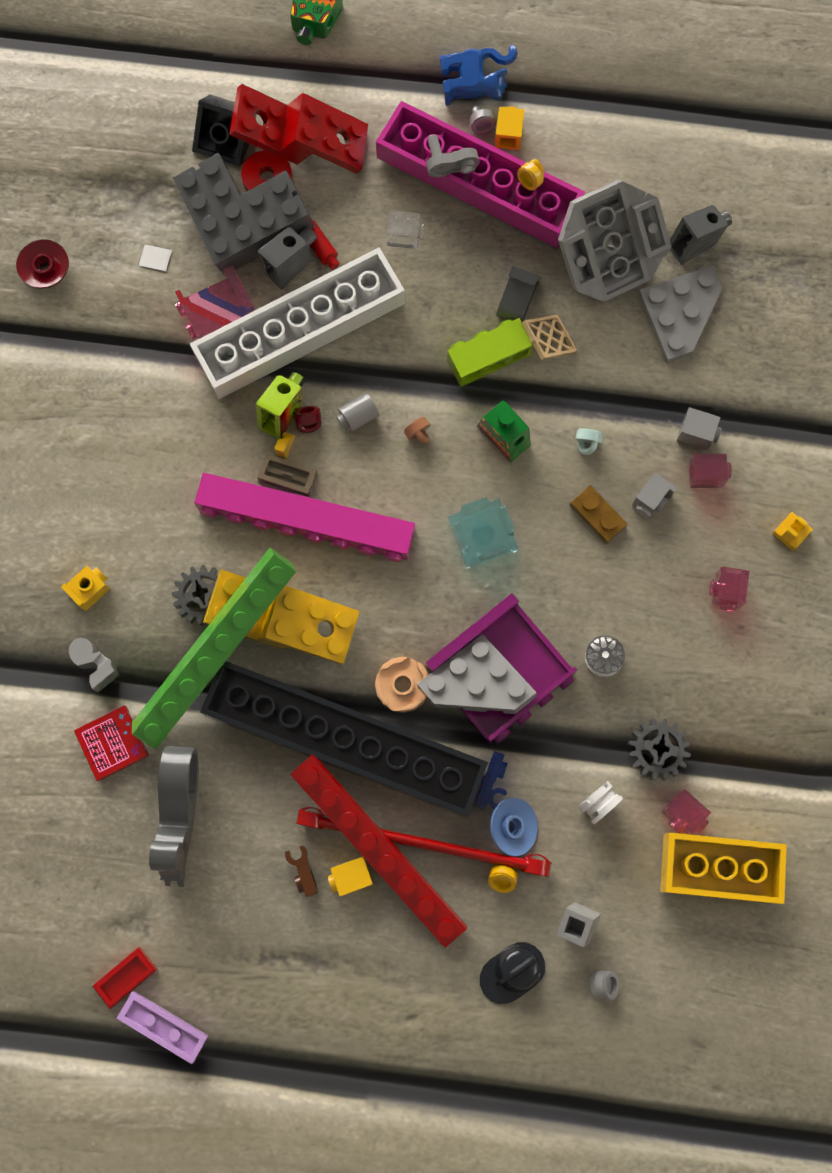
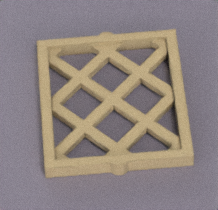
(528, 326)

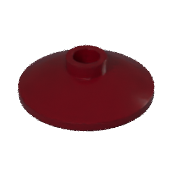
(39, 254)

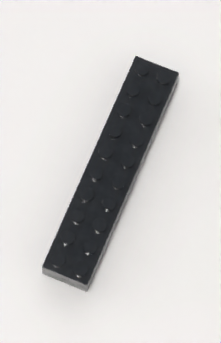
(344, 738)

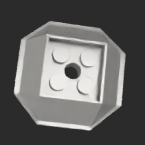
(636, 243)

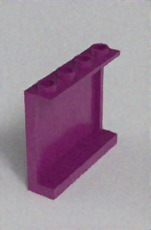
(525, 649)

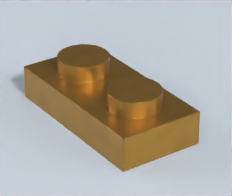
(598, 514)

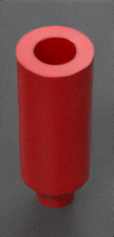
(323, 248)

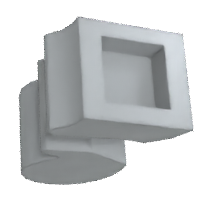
(86, 656)

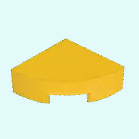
(284, 445)

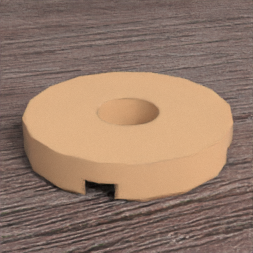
(385, 684)

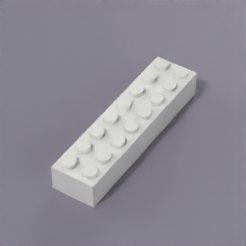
(299, 323)

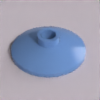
(522, 828)

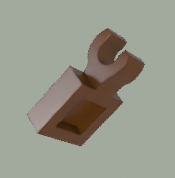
(305, 880)

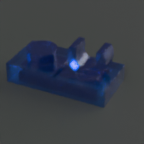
(495, 770)

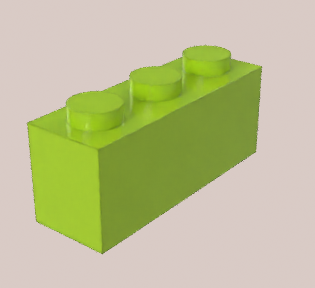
(489, 351)

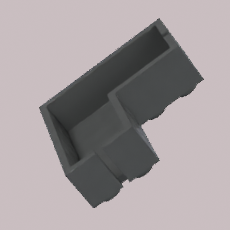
(239, 223)

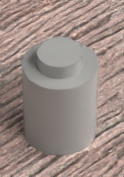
(357, 413)

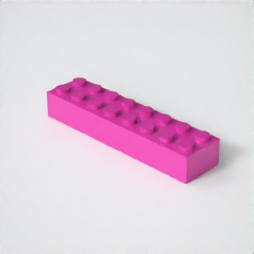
(490, 187)

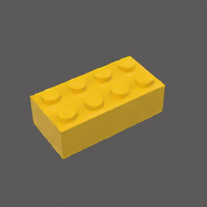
(723, 868)

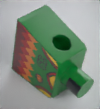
(314, 18)
(504, 428)

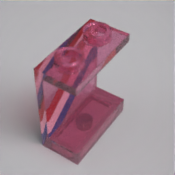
(214, 305)

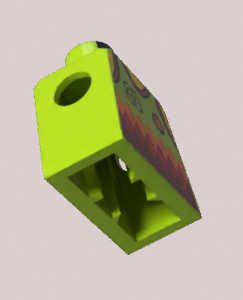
(278, 404)

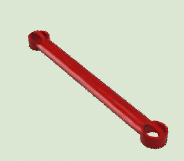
(525, 864)

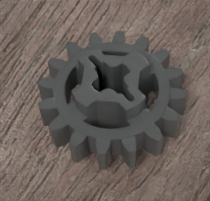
(191, 598)
(646, 746)

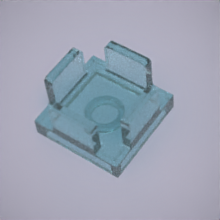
(483, 531)

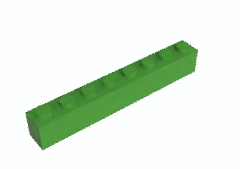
(212, 648)

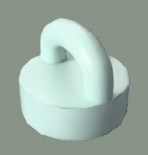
(588, 436)

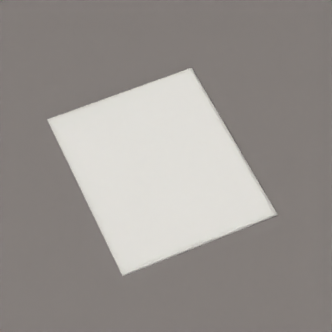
(155, 257)

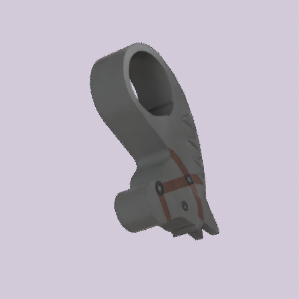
(177, 805)

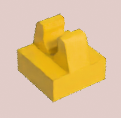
(792, 531)

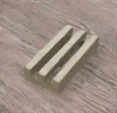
(290, 465)

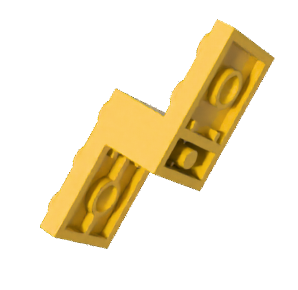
(293, 620)

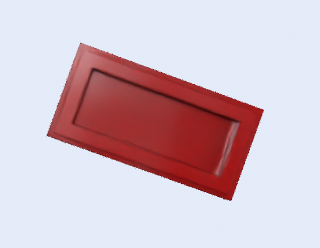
(124, 978)

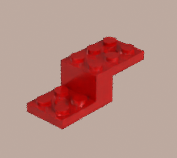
(299, 128)

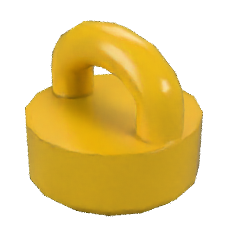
(531, 174)
(502, 878)

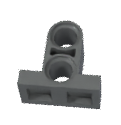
(517, 294)

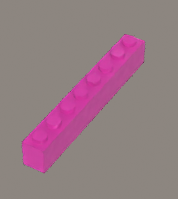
(305, 516)

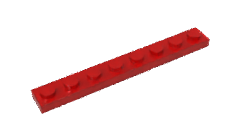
(379, 850)

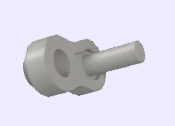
(443, 164)

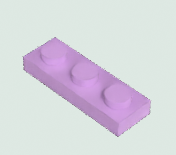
(162, 1027)

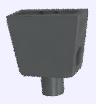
(698, 232)
(286, 255)

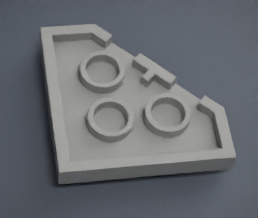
(680, 310)
(477, 681)

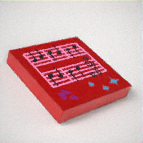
(110, 743)

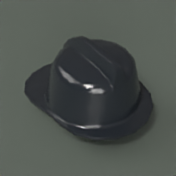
(512, 973)

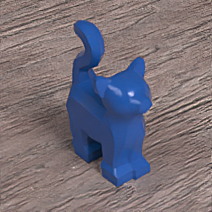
(470, 68)

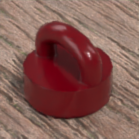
(306, 416)

